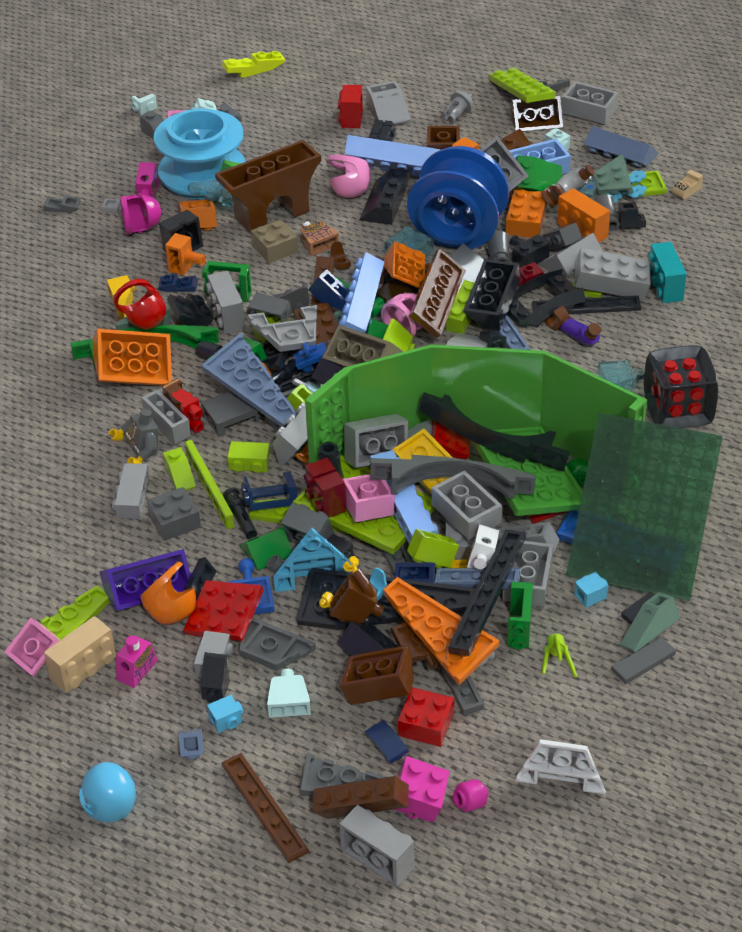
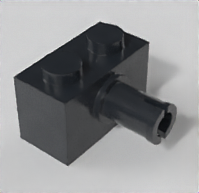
(529, 251)

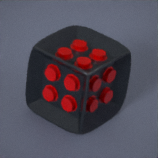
(681, 386)

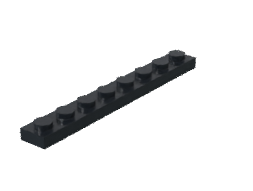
(487, 593)

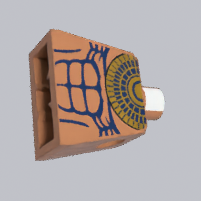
(318, 237)

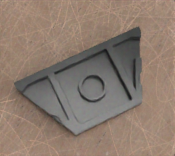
(273, 645)

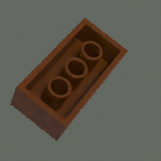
(325, 324)

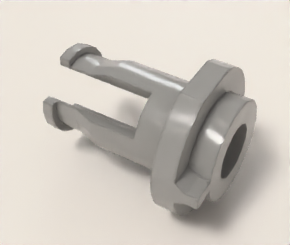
(460, 103)

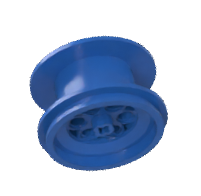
(458, 197)

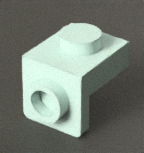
(144, 104)
(207, 104)

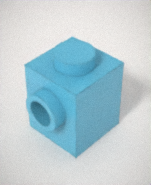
(591, 589)
(225, 713)

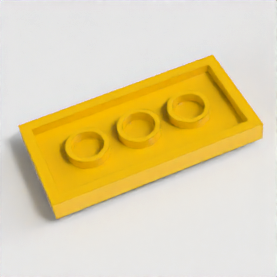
(422, 444)

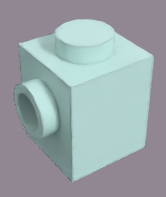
(562, 137)

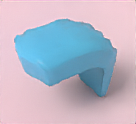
(379, 581)

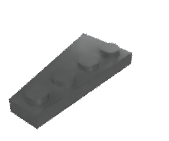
(326, 773)

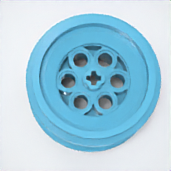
(195, 147)

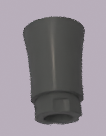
(608, 202)
(499, 246)

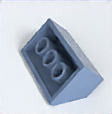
(616, 145)

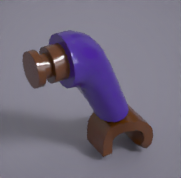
(582, 333)

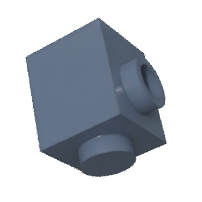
(191, 743)

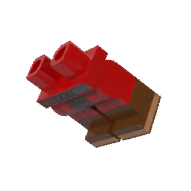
(184, 403)

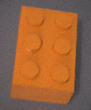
(526, 214)
(587, 214)

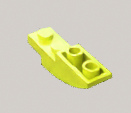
(258, 63)

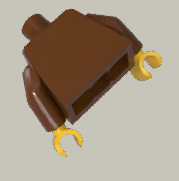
(354, 598)

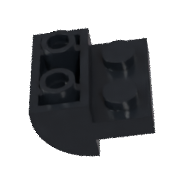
(190, 310)

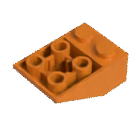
(405, 264)

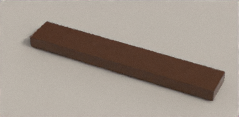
(265, 808)

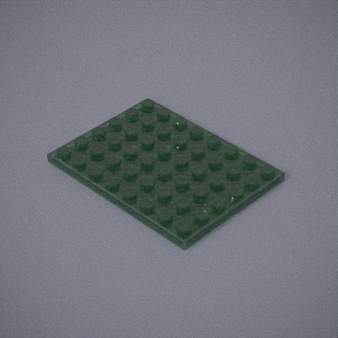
(644, 505)

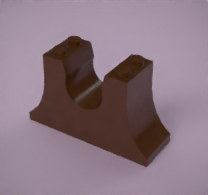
(277, 175)

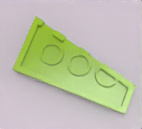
(76, 614)

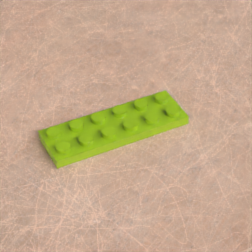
(521, 85)

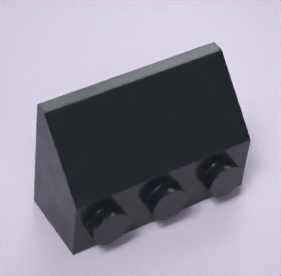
(365, 638)

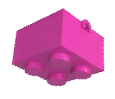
(426, 788)

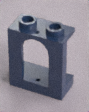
(288, 488)

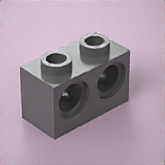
(563, 236)

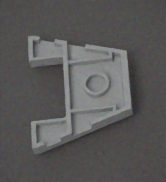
(289, 334)

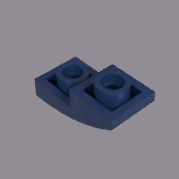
(173, 283)
(387, 741)

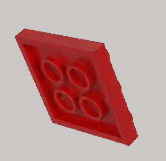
(224, 609)

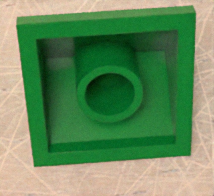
(265, 546)

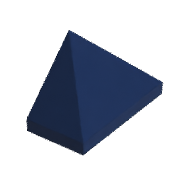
(415, 571)

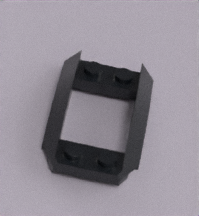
(566, 296)

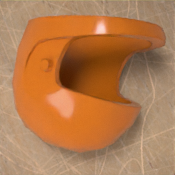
(165, 603)

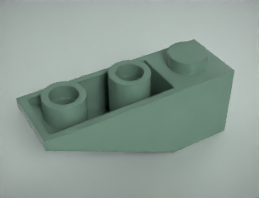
(651, 620)

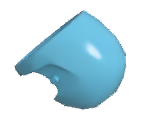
(108, 792)

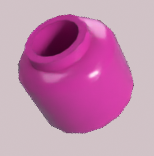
(470, 795)

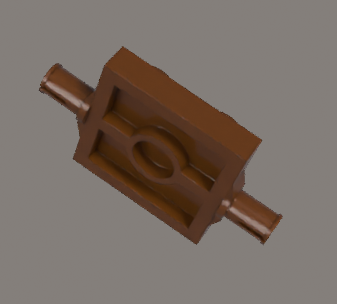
(406, 636)

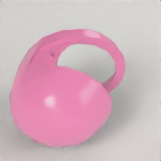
(355, 180)
(399, 309)

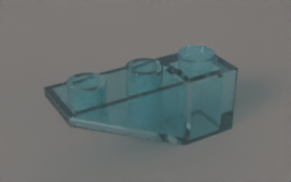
(212, 191)

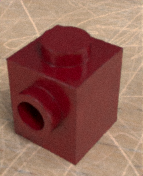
(529, 272)

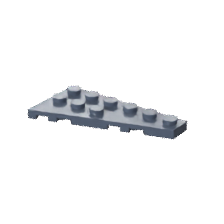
(247, 377)

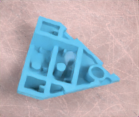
(310, 553)

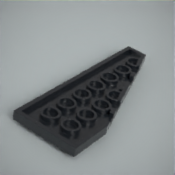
(322, 580)

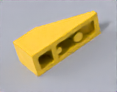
(126, 297)

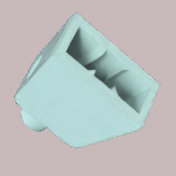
(288, 695)

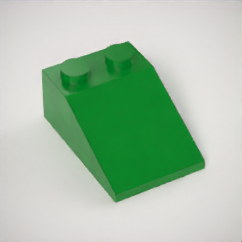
(540, 172)

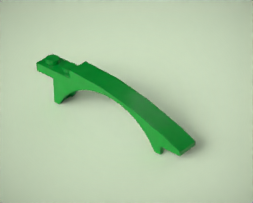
(178, 333)

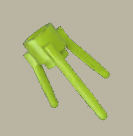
(556, 647)

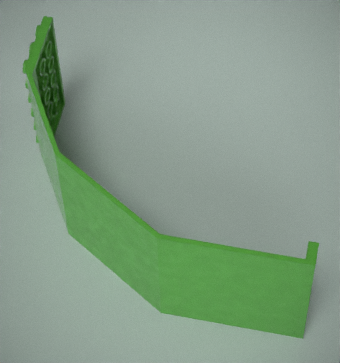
(486, 384)

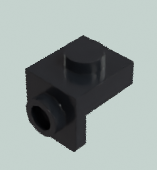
(494, 339)

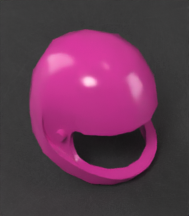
(139, 213)

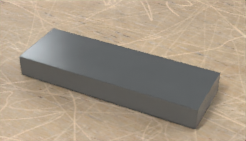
(643, 660)

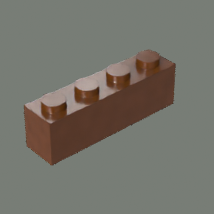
(373, 794)

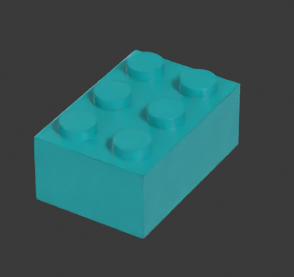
(667, 272)

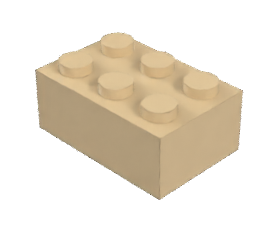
(80, 654)

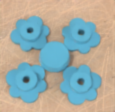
(638, 191)

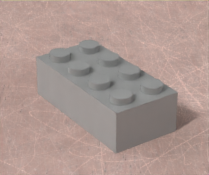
(612, 273)

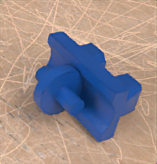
(309, 355)

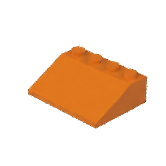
(132, 357)

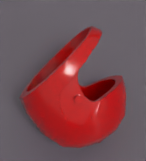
(147, 311)

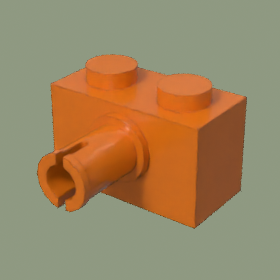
(180, 254)

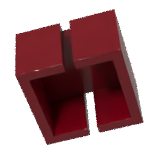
(325, 488)

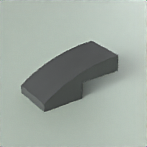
(67, 204)

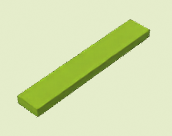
(209, 484)

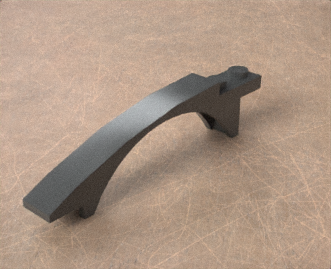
(419, 468)

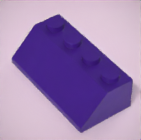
(127, 582)

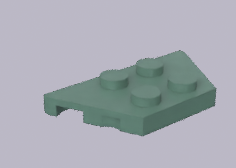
(613, 177)

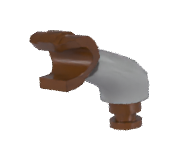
(573, 179)

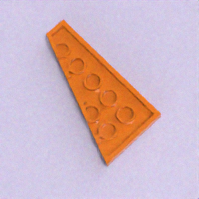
(436, 627)

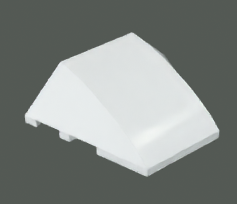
(563, 763)

